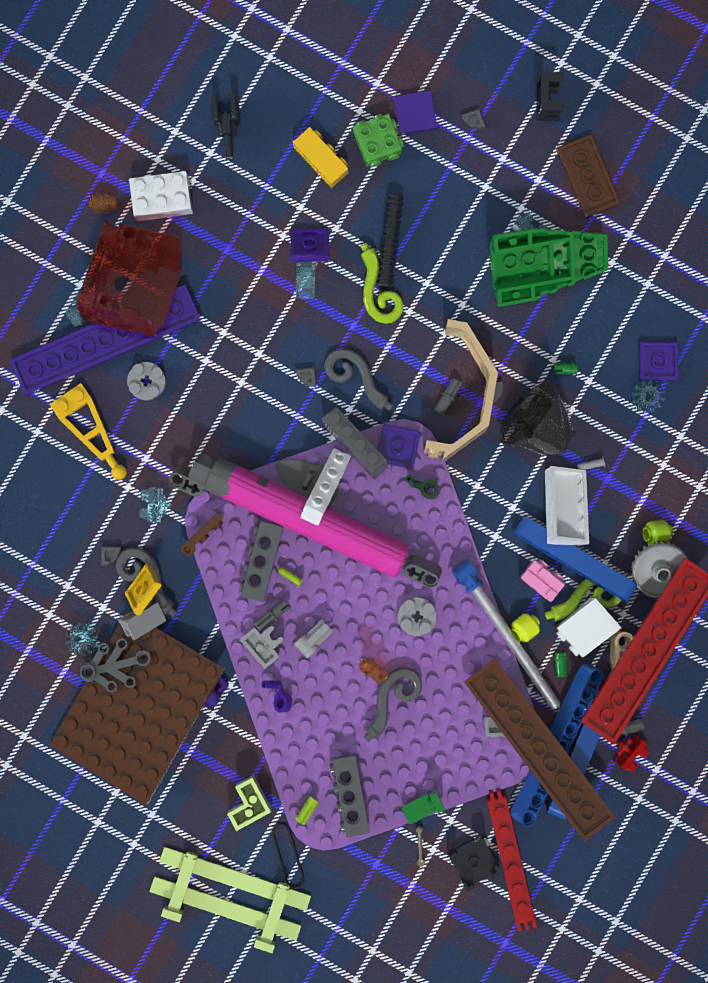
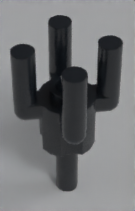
(226, 121)

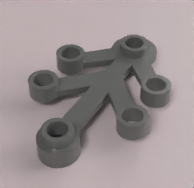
(113, 665)

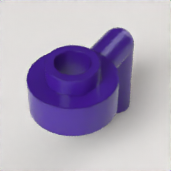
(214, 697)
(282, 701)

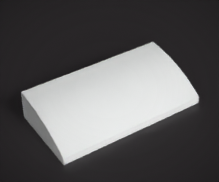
(566, 506)

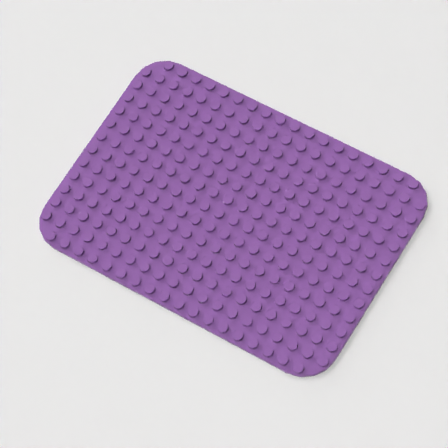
(427, 741)

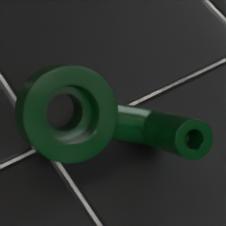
(423, 487)

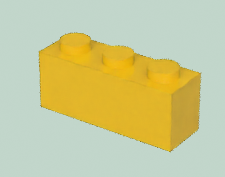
(321, 157)

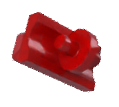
(629, 751)

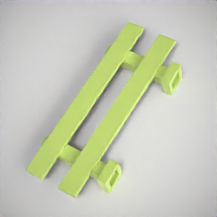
(181, 893)

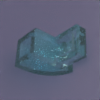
(305, 280)

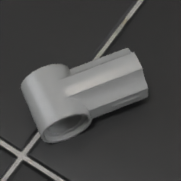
(310, 641)

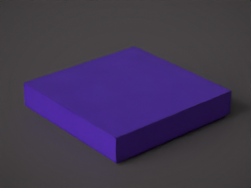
(415, 112)
(309, 245)
(658, 361)
(399, 446)

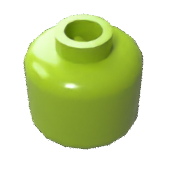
(657, 531)

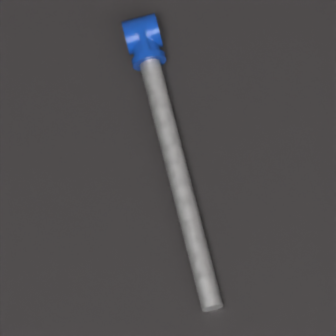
(467, 575)

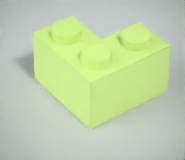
(254, 804)

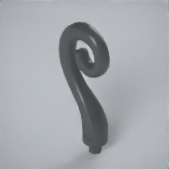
(374, 395)
(164, 602)
(380, 721)

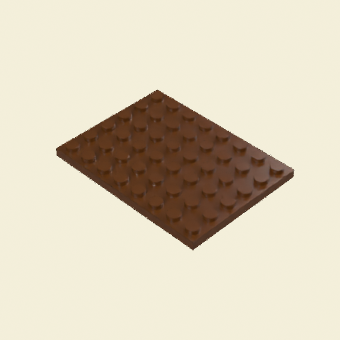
(139, 730)

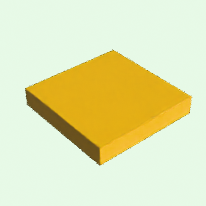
(143, 589)

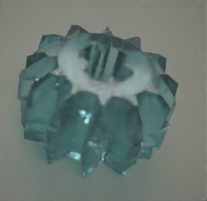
(654, 398)
(87, 635)

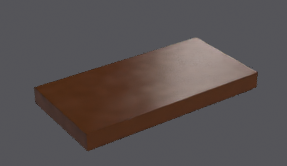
(588, 176)

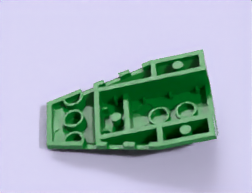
(543, 260)

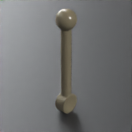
(419, 829)

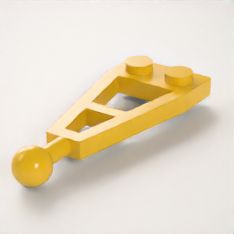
(70, 403)

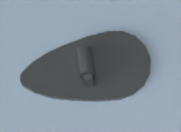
(301, 476)

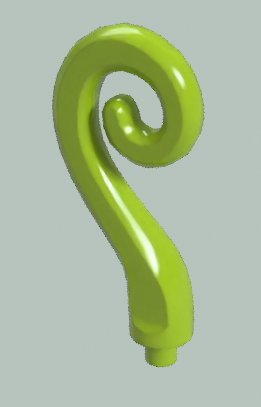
(372, 265)
(565, 609)

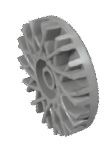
(649, 564)

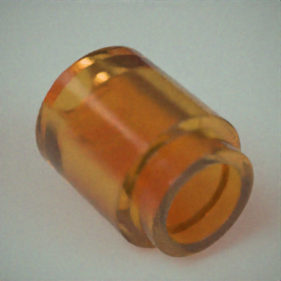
(103, 203)

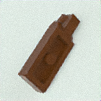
(201, 535)

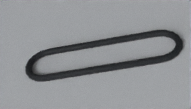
(295, 853)

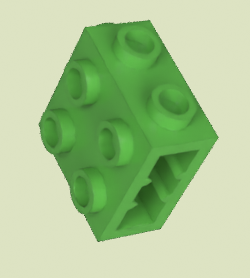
(378, 140)

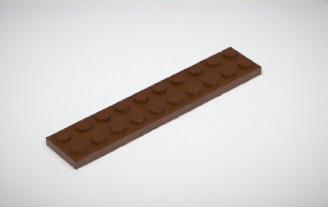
(539, 750)

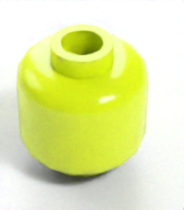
(525, 627)

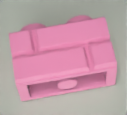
(542, 580)

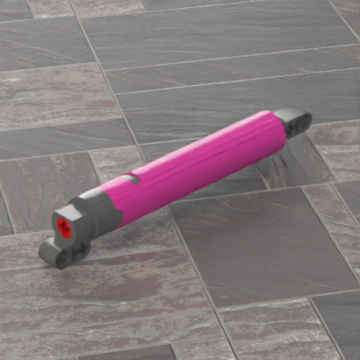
(285, 509)

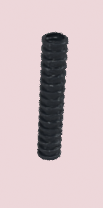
(390, 241)

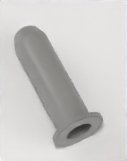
(591, 464)

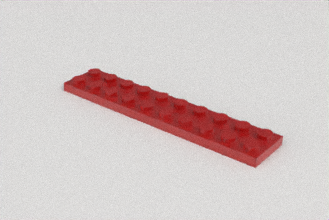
(647, 652)

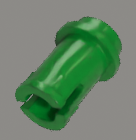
(565, 368)
(560, 664)

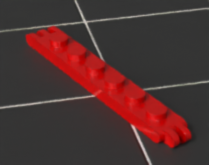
(511, 860)

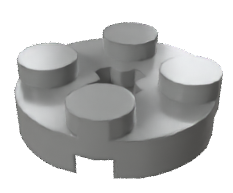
(137, 387)
(423, 625)

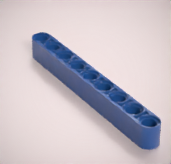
(564, 730)

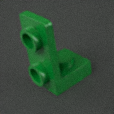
(423, 807)

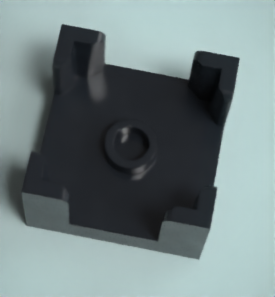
(546, 108)
(473, 862)

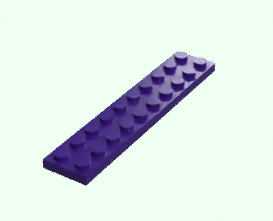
(94, 346)

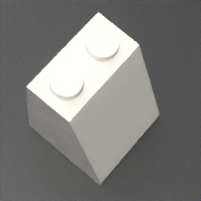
(587, 627)

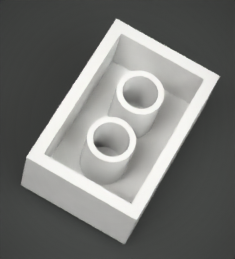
(161, 196)

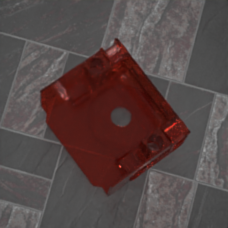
(149, 265)

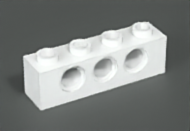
(325, 487)

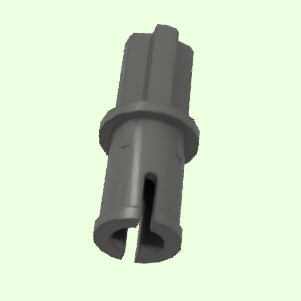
(448, 396)
(272, 615)
(633, 726)

